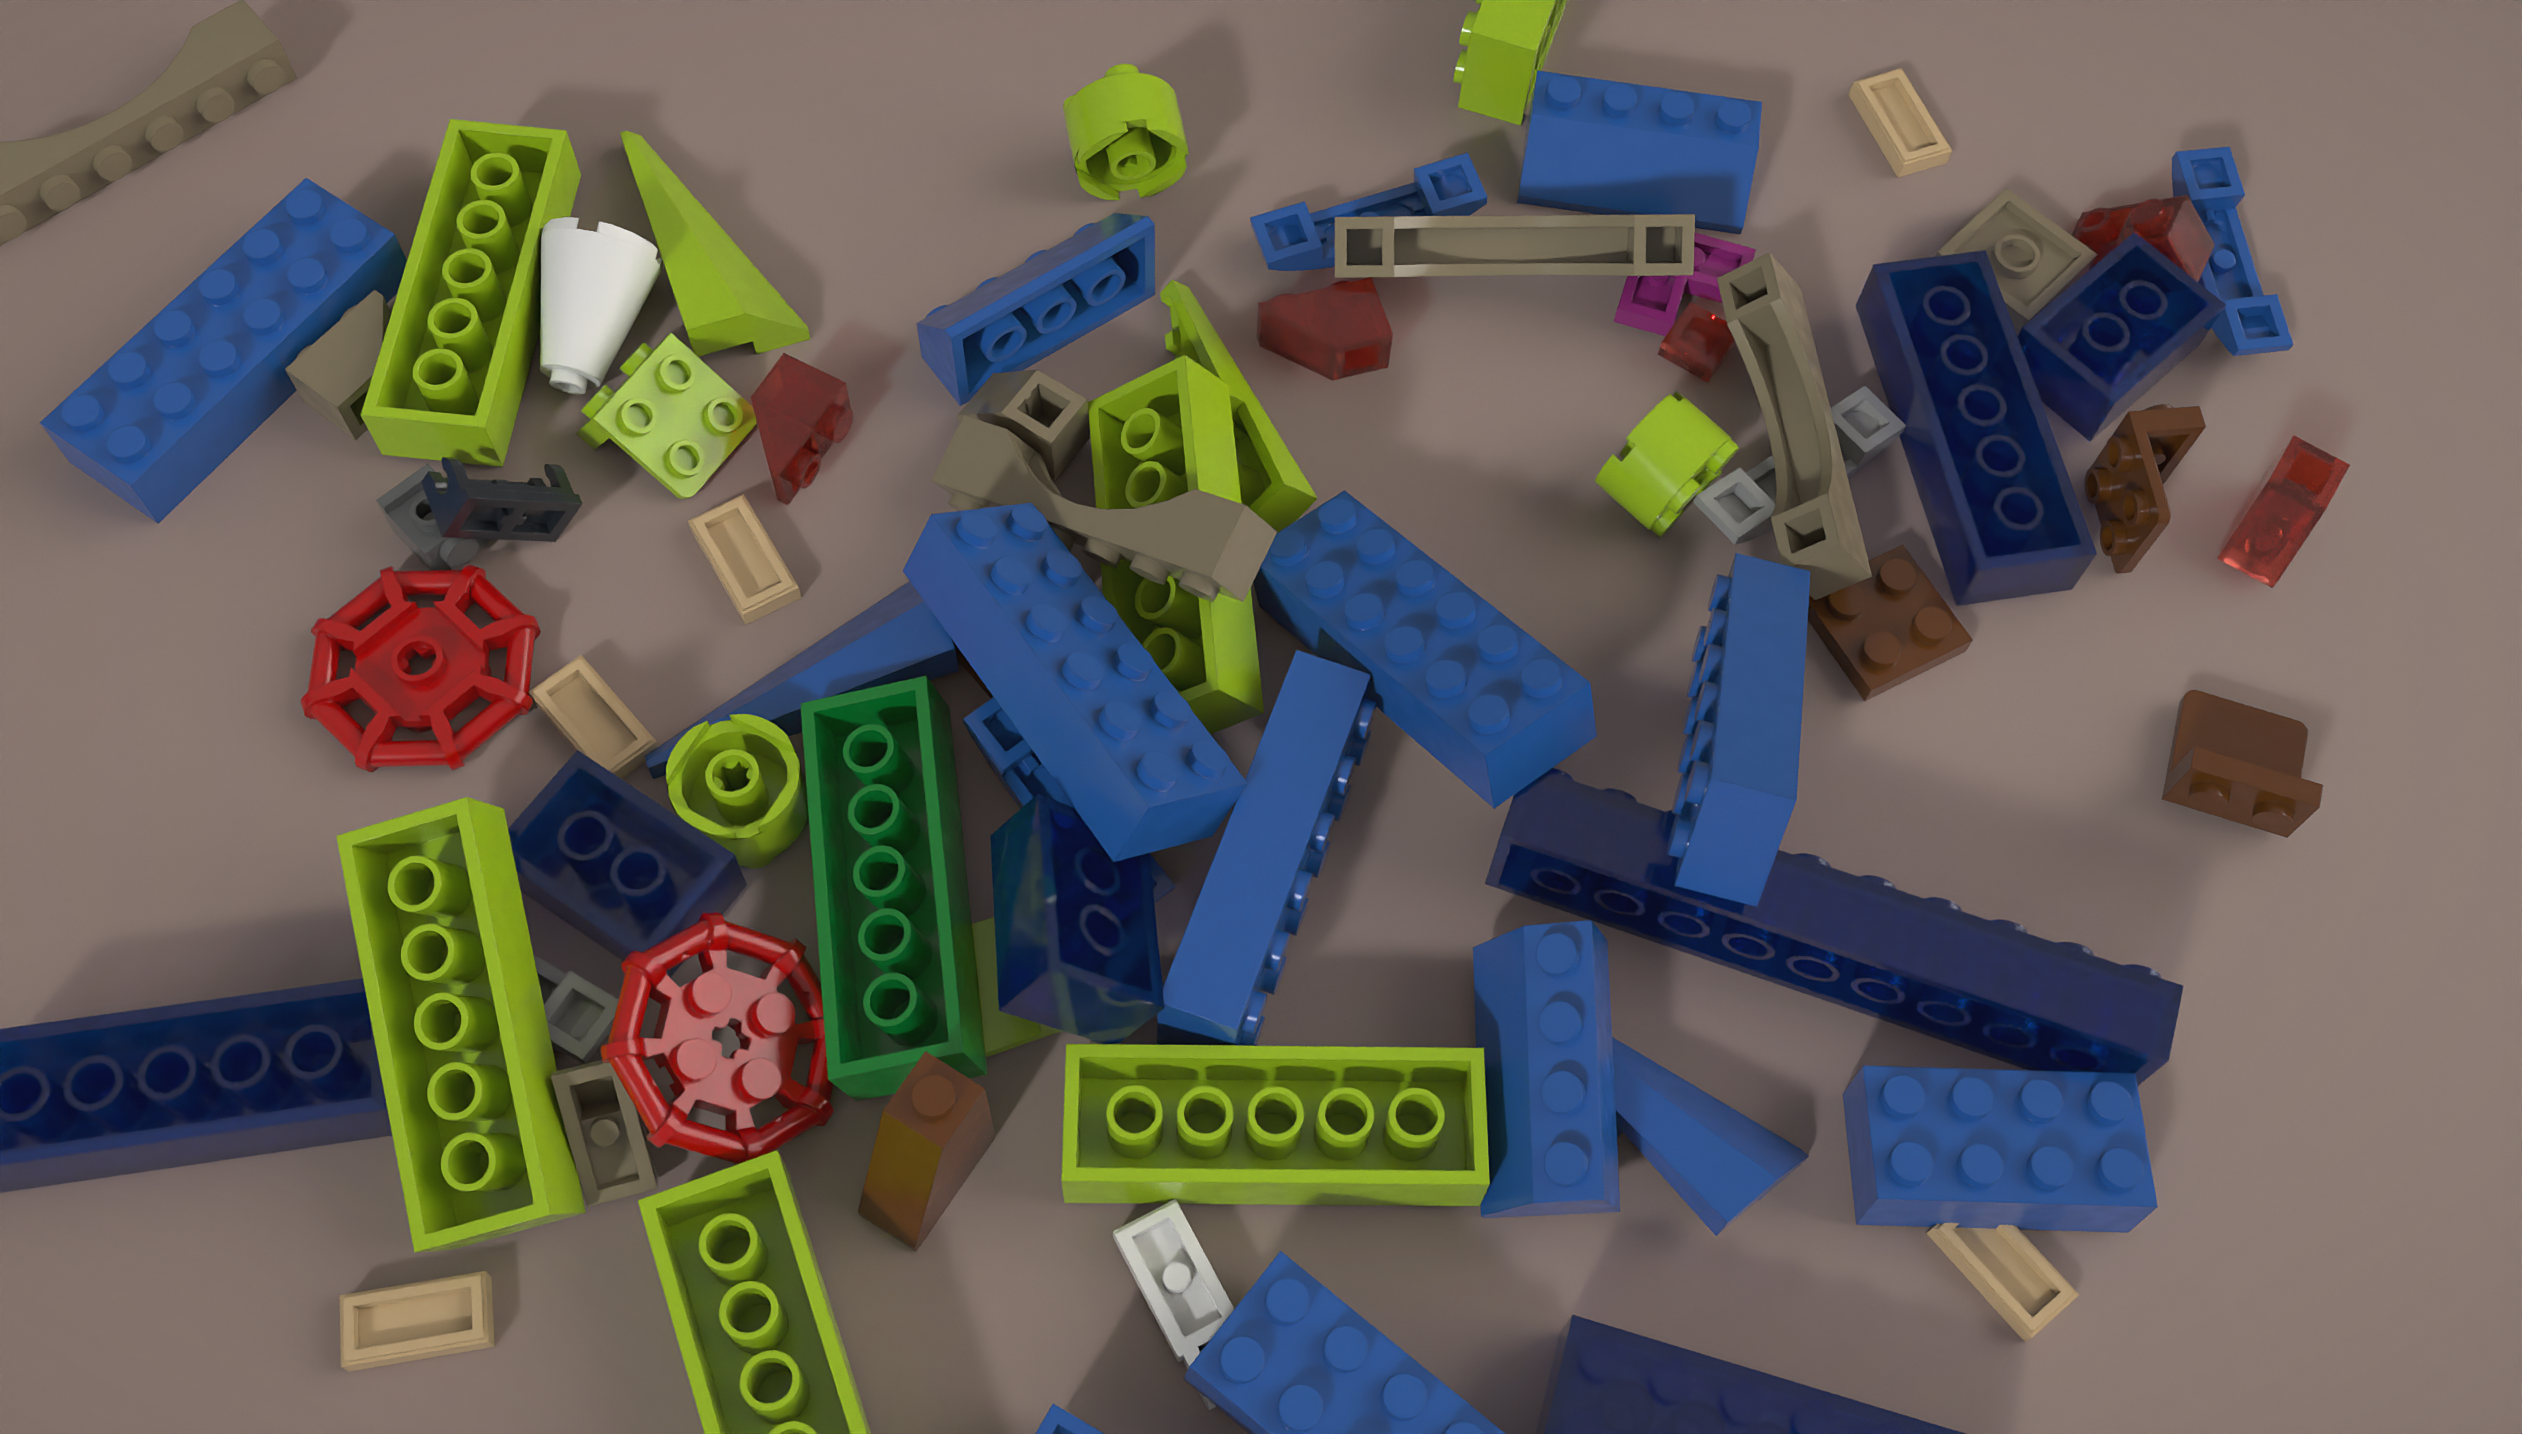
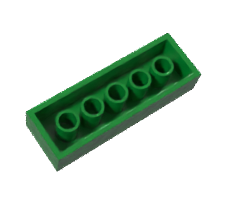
(890, 887)

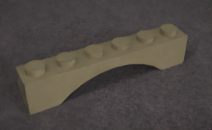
(216, 73)
(1514, 245)
(1813, 502)
(1192, 537)

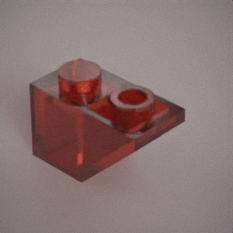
(2166, 224)
(1328, 329)
(798, 420)
(2283, 511)

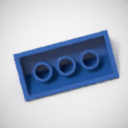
(1639, 150)
(1041, 304)
(1547, 1071)

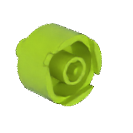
(1126, 134)
(1666, 463)
(740, 786)

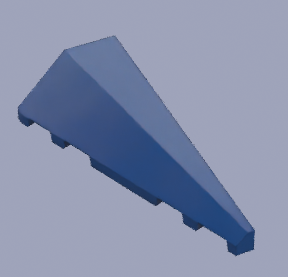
(878, 647)
(1697, 1142)

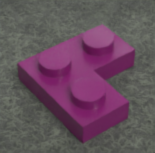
(1653, 301)

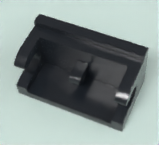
(500, 507)

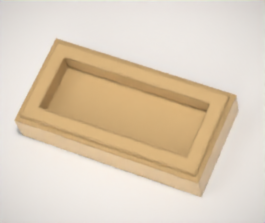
(1899, 122)
(744, 559)
(593, 718)
(2007, 1274)
(416, 1321)

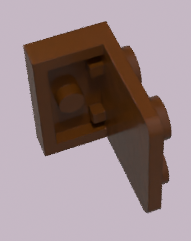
(2130, 479)
(2240, 764)

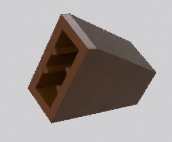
(925, 1150)

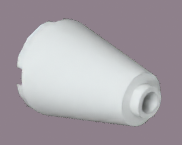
(589, 298)

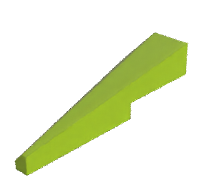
(712, 280)
(1266, 470)

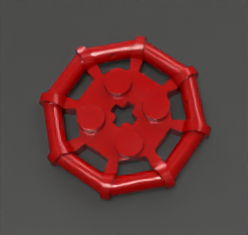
(426, 699)
(694, 1060)

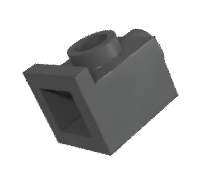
(414, 523)

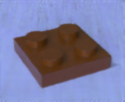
(1888, 625)

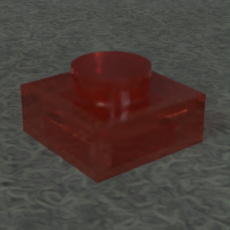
(1698, 342)

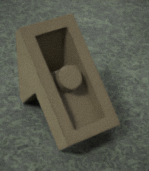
(604, 1133)

